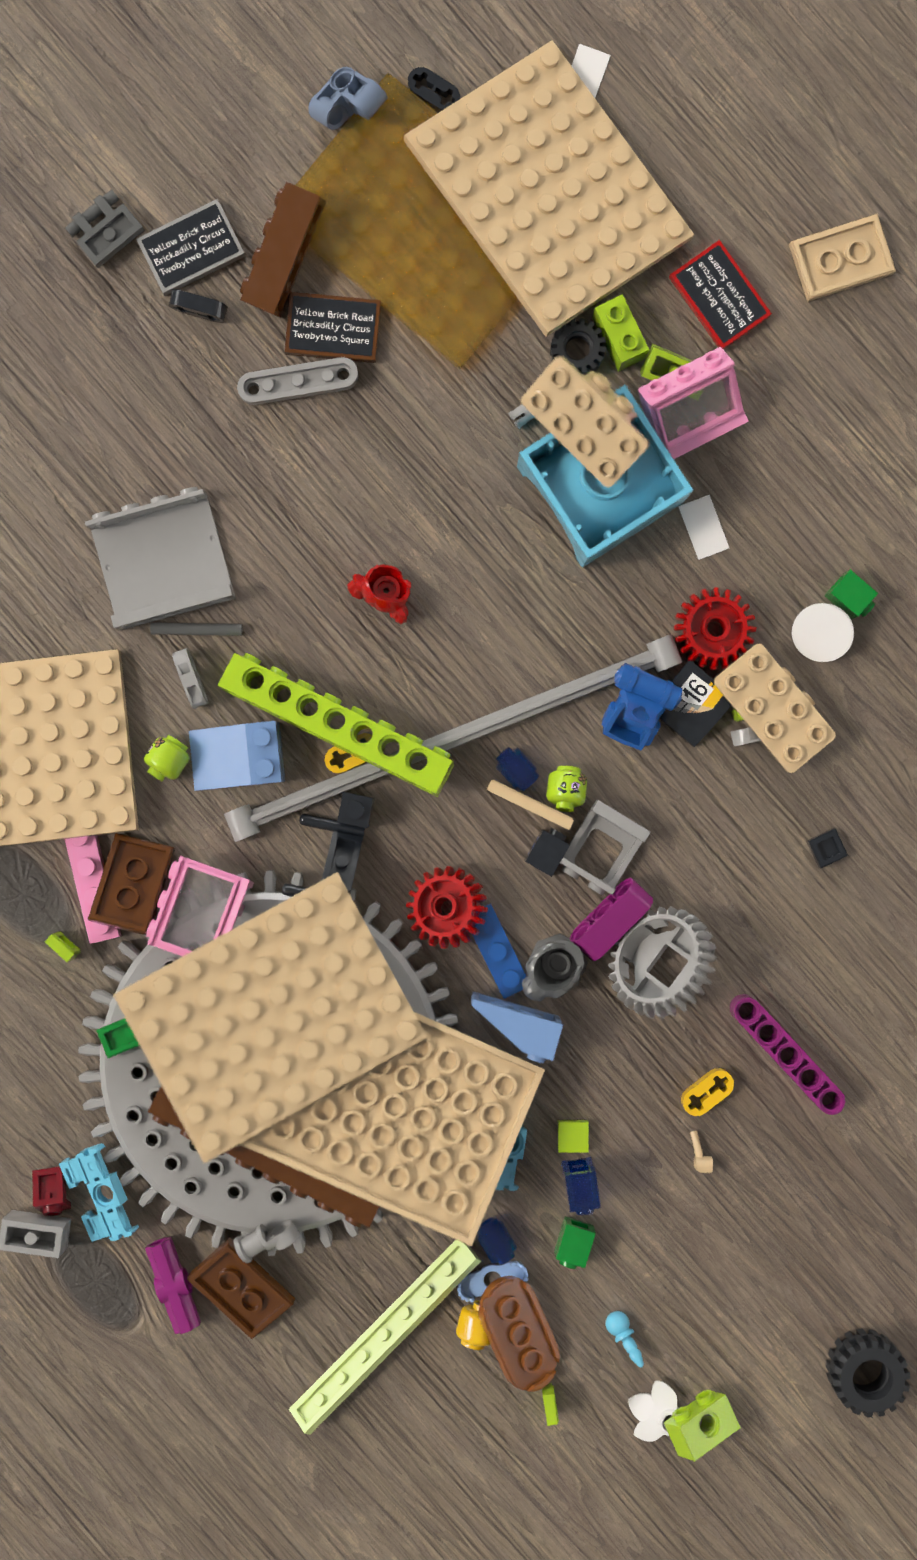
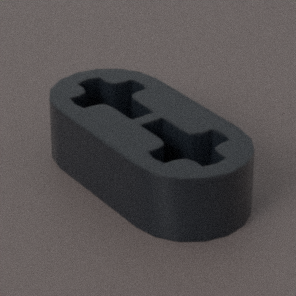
(436, 84)
(198, 306)

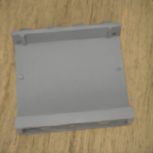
(161, 558)

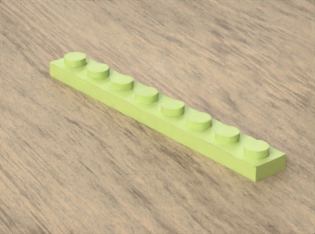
(384, 1336)

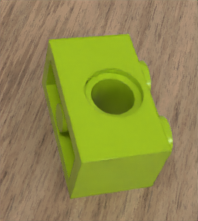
(621, 332)
(718, 1423)

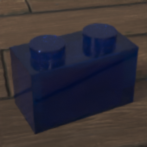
(581, 1186)

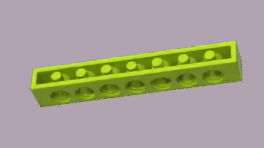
(237, 683)

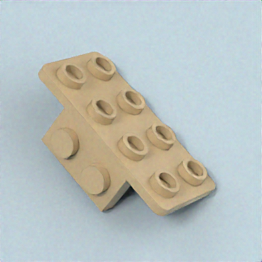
(587, 419)
(775, 708)

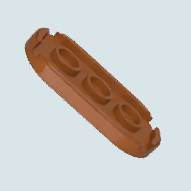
(519, 1333)

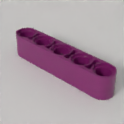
(797, 1064)

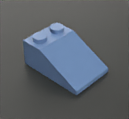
(237, 755)
(527, 1028)

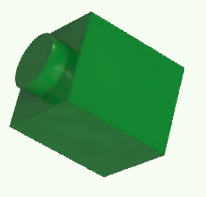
(852, 595)
(574, 1243)

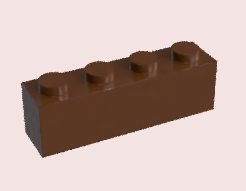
(282, 249)

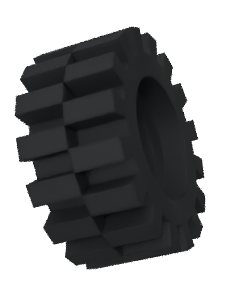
(583, 331)

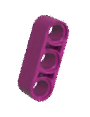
(611, 919)

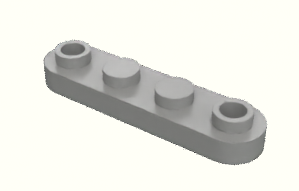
(297, 381)

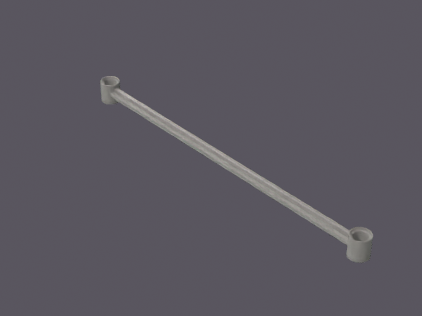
(245, 821)

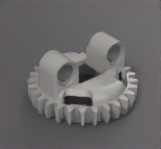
(645, 947)

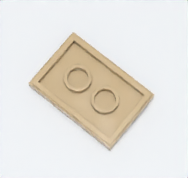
(842, 257)

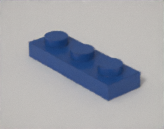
(499, 954)

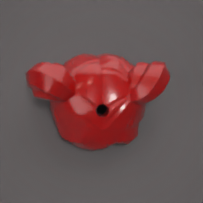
(372, 589)

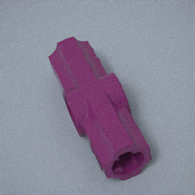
(172, 1285)

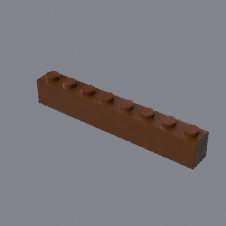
(329, 1197)

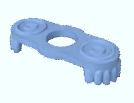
(474, 1286)

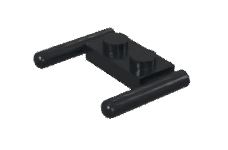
(342, 853)

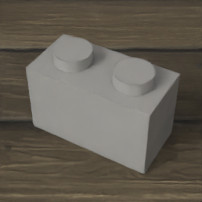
(34, 1234)

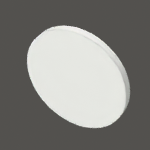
(822, 632)

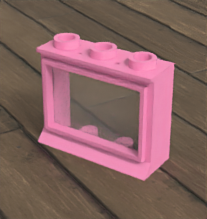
(694, 403)
(196, 907)

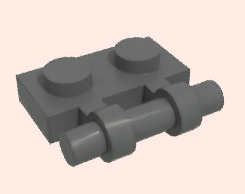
(108, 235)

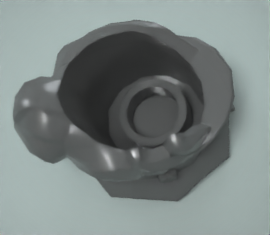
(553, 968)

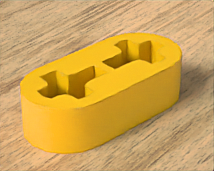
(349, 763)
(711, 1098)

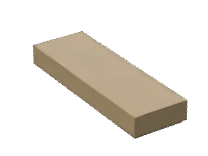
(530, 804)

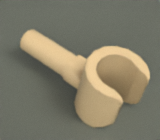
(702, 1163)

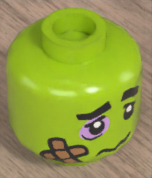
(166, 758)
(566, 788)

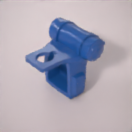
(640, 703)

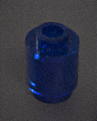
(517, 768)
(496, 1241)

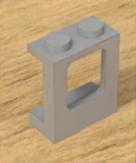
(616, 826)

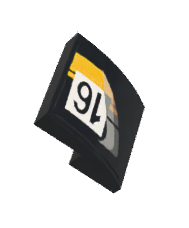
(700, 705)

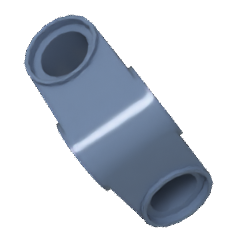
(346, 95)

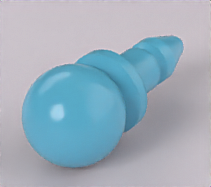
(618, 1325)

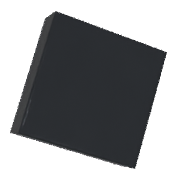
(827, 848)

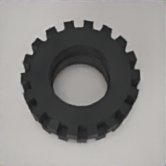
(880, 1393)

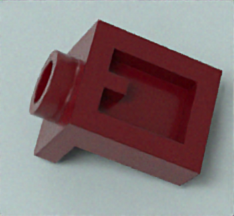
(49, 1191)

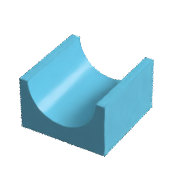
(598, 515)

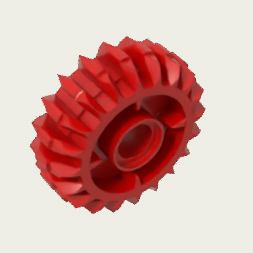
(727, 614)
(464, 912)

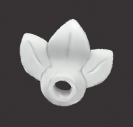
(652, 1410)

